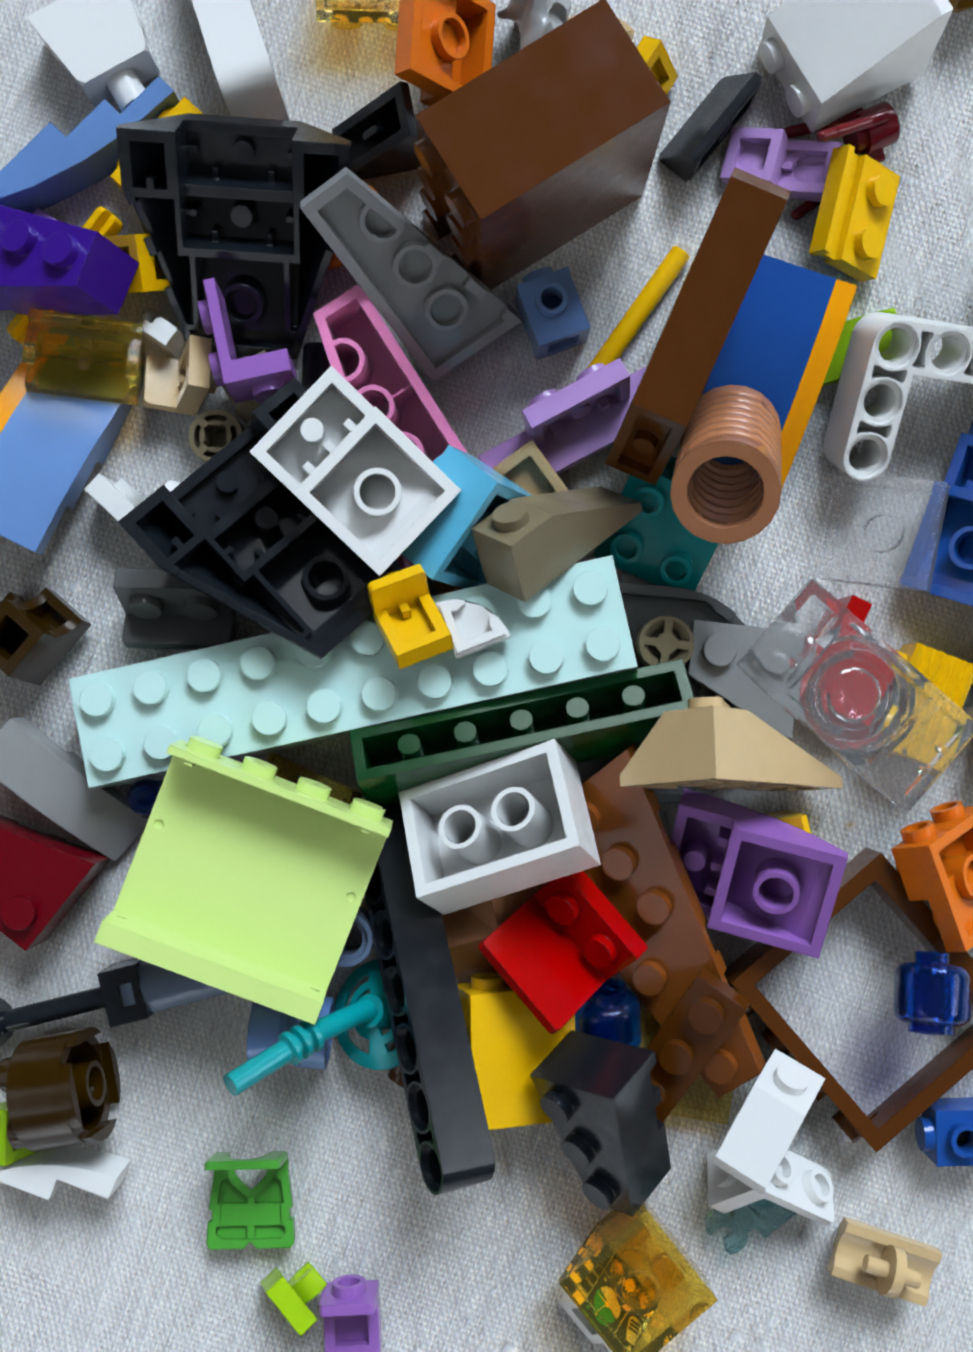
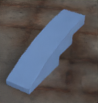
(62, 165)

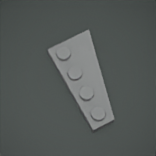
(412, 281)

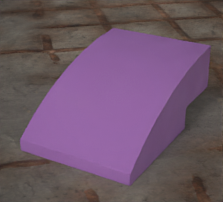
(758, 873)

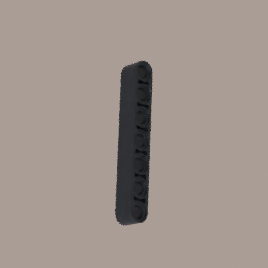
(427, 1024)

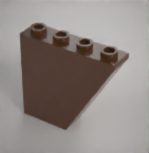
(697, 325)

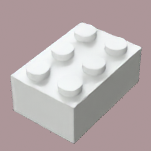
(498, 828)

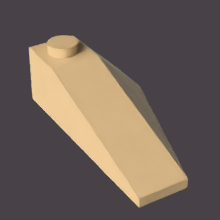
(722, 750)

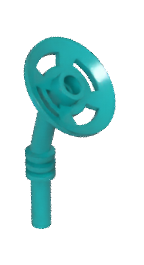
(365, 1013)

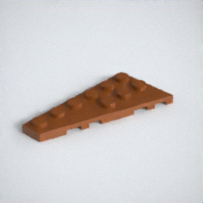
(654, 894)

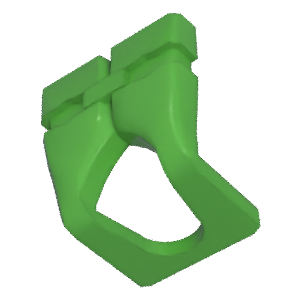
(248, 1213)

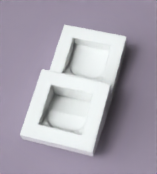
(80, 1167)

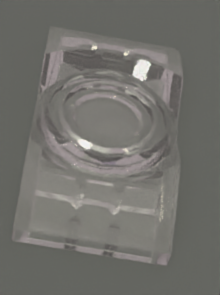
(857, 695)

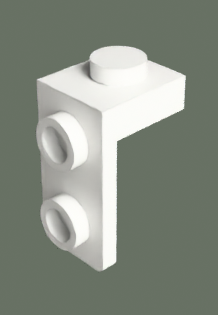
(795, 1186)

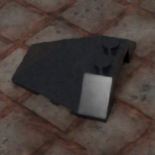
(228, 208)
(256, 544)

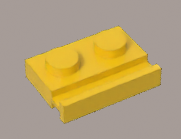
(854, 213)

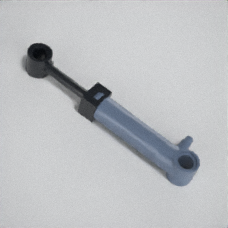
(137, 989)

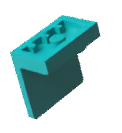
(655, 541)

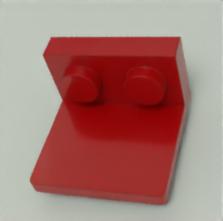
(562, 948)

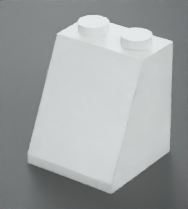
(848, 51)

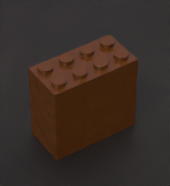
(540, 146)

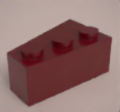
(40, 881)

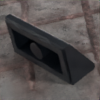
(710, 124)

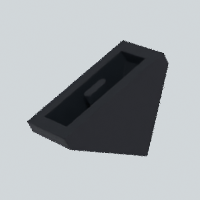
(382, 135)

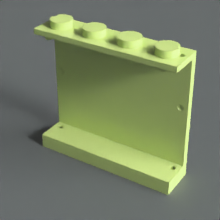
(246, 879)

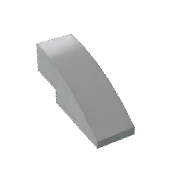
(59, 789)

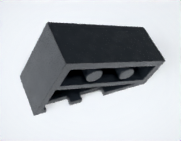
(606, 1117)

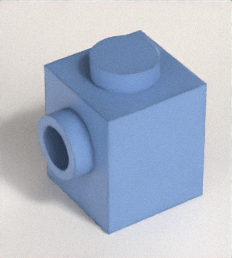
(551, 311)

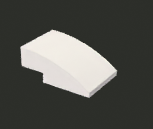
(355, 470)

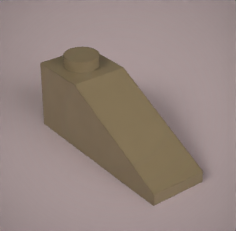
(545, 534)

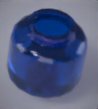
(932, 994)
(611, 1014)

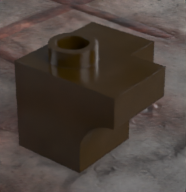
(37, 634)

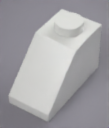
(768, 1121)

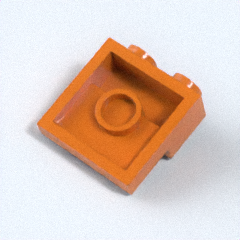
(443, 44)
(938, 867)

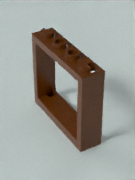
(930, 1081)

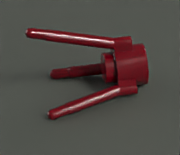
(864, 129)

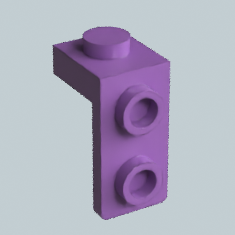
(246, 377)

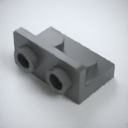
(169, 612)

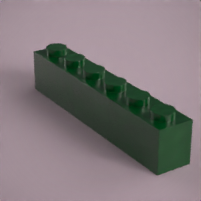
(584, 716)

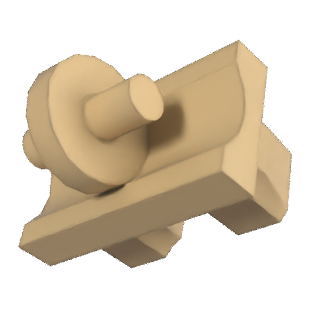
(883, 1261)

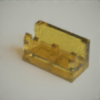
(84, 357)

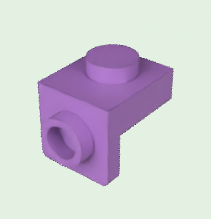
(351, 1314)

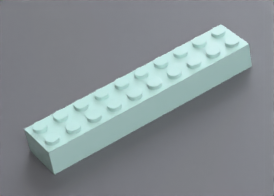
(276, 696)

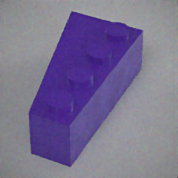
(60, 267)

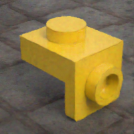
(408, 616)

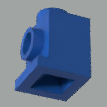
(939, 1128)

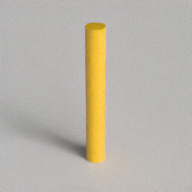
(642, 306)

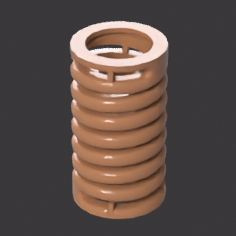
(724, 499)

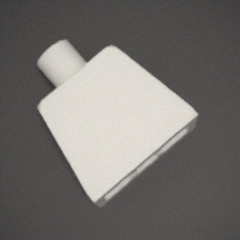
(99, 47)

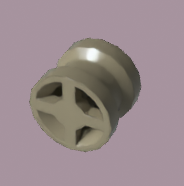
(675, 636)

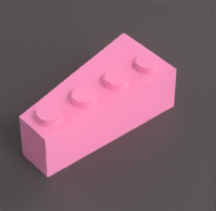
(376, 366)

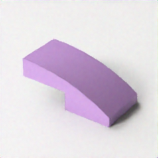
(770, 155)

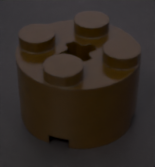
(60, 1090)

